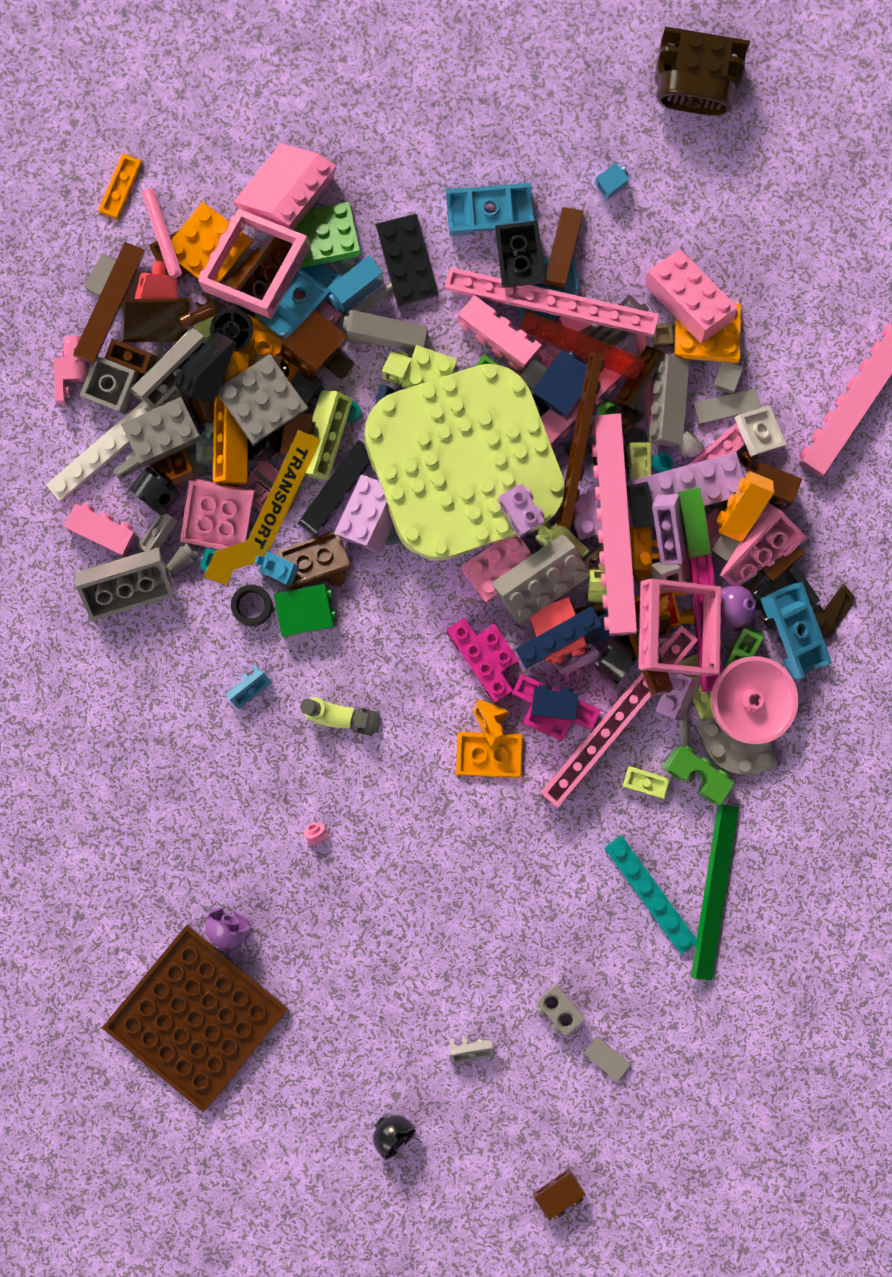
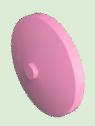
(754, 700)

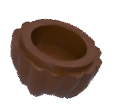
(747, 461)
(338, 579)

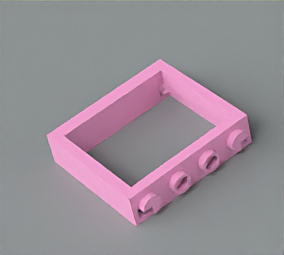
(283, 277)
(650, 626)

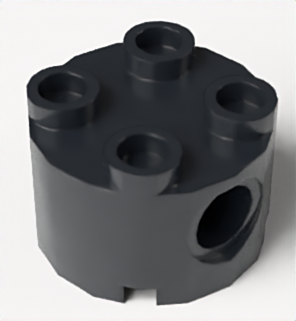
(154, 491)
(617, 661)

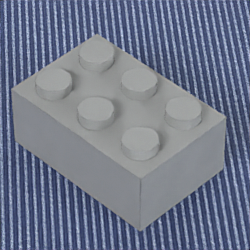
(161, 432)

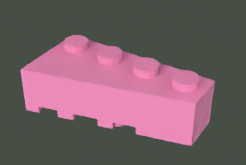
(498, 334)

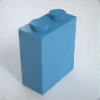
(356, 285)

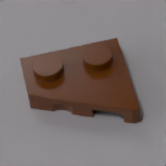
(175, 468)

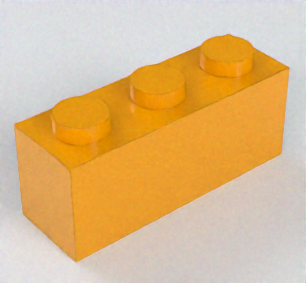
(745, 506)

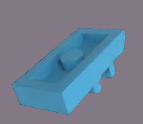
(277, 567)
(249, 688)

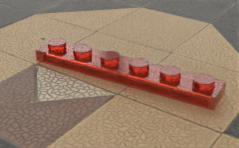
(581, 345)

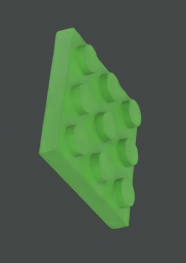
(329, 234)

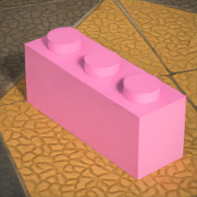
(100, 529)

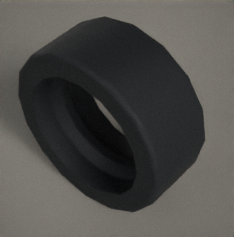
(268, 605)

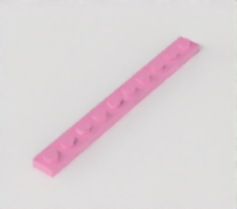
(553, 302)

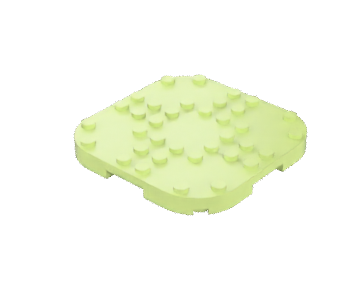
(453, 451)

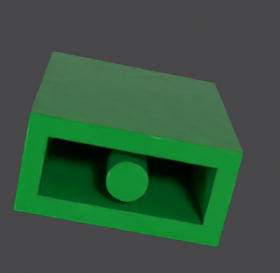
(304, 610)

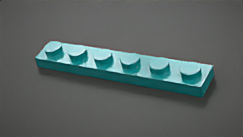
(651, 894)

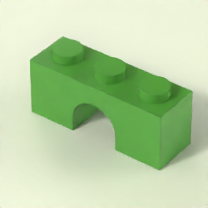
(714, 783)

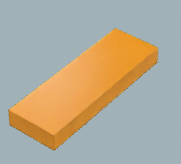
(120, 186)

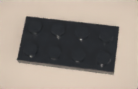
(407, 260)

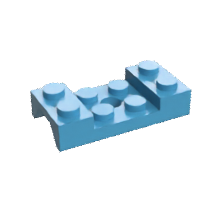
(467, 206)
(292, 312)
(789, 609)

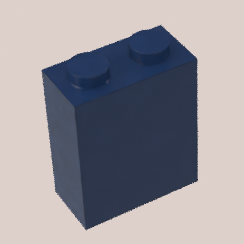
(561, 384)

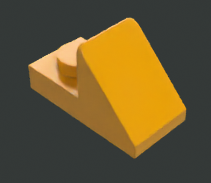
(489, 718)

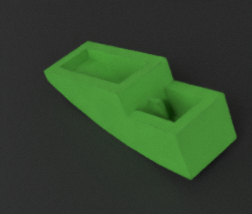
(694, 522)
(745, 644)

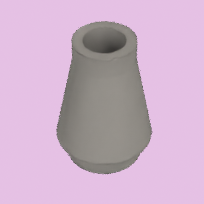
(184, 557)

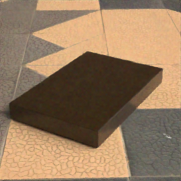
(153, 319)

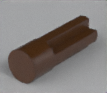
(198, 315)

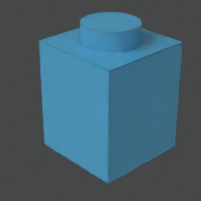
(612, 180)

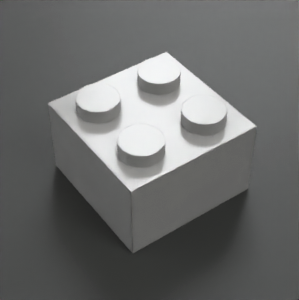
(110, 385)

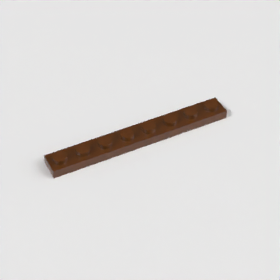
(582, 431)

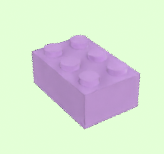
(366, 516)

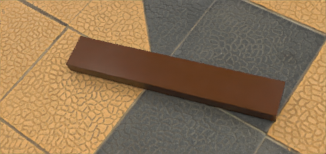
(109, 303)

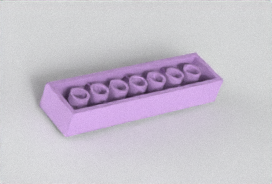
(714, 476)

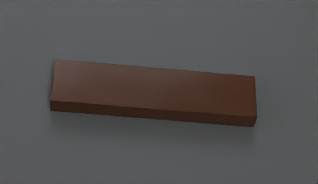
(563, 247)

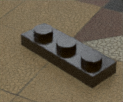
(632, 389)

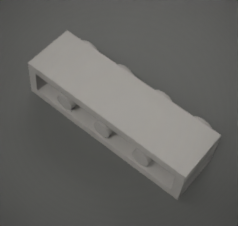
(160, 379)
(669, 401)

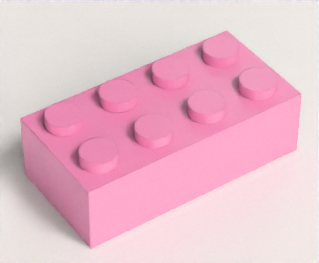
(690, 296)

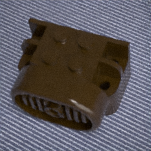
(699, 71)

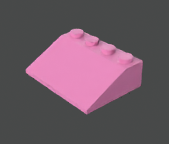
(287, 186)

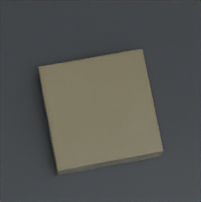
(663, 335)

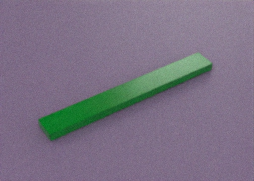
(714, 892)

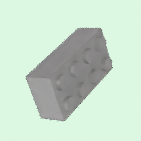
(541, 579)
(124, 584)

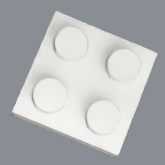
(760, 431)

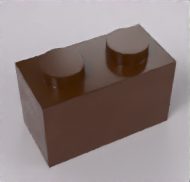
(130, 356)
(559, 1195)

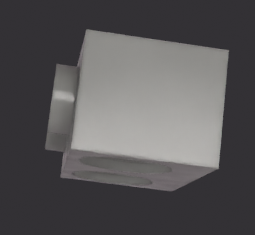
(563, 1006)

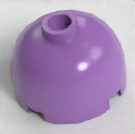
(736, 606)
(222, 928)

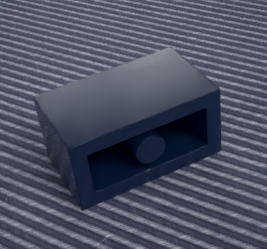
(554, 703)

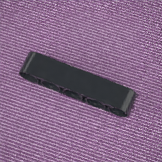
(334, 490)

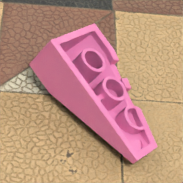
(766, 542)

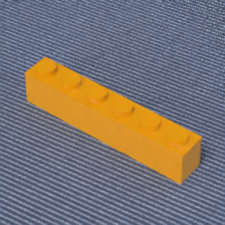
(229, 440)

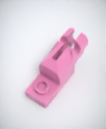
(68, 370)

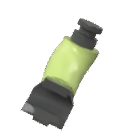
(339, 716)

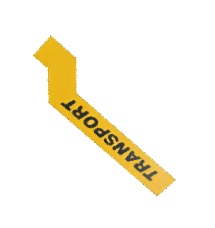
(271, 515)

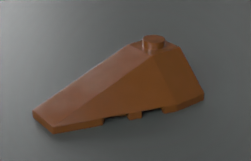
(259, 269)

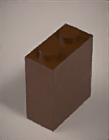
(313, 345)

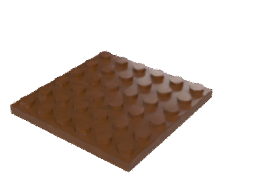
(195, 1018)

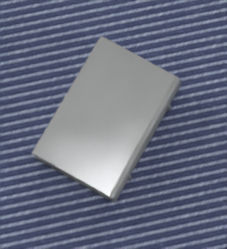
(100, 275)

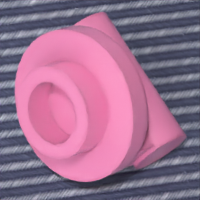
(316, 833)

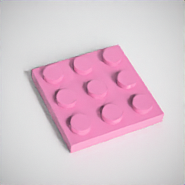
(216, 514)

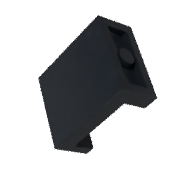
(789, 577)

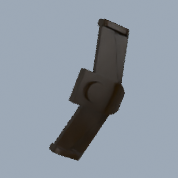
(833, 613)

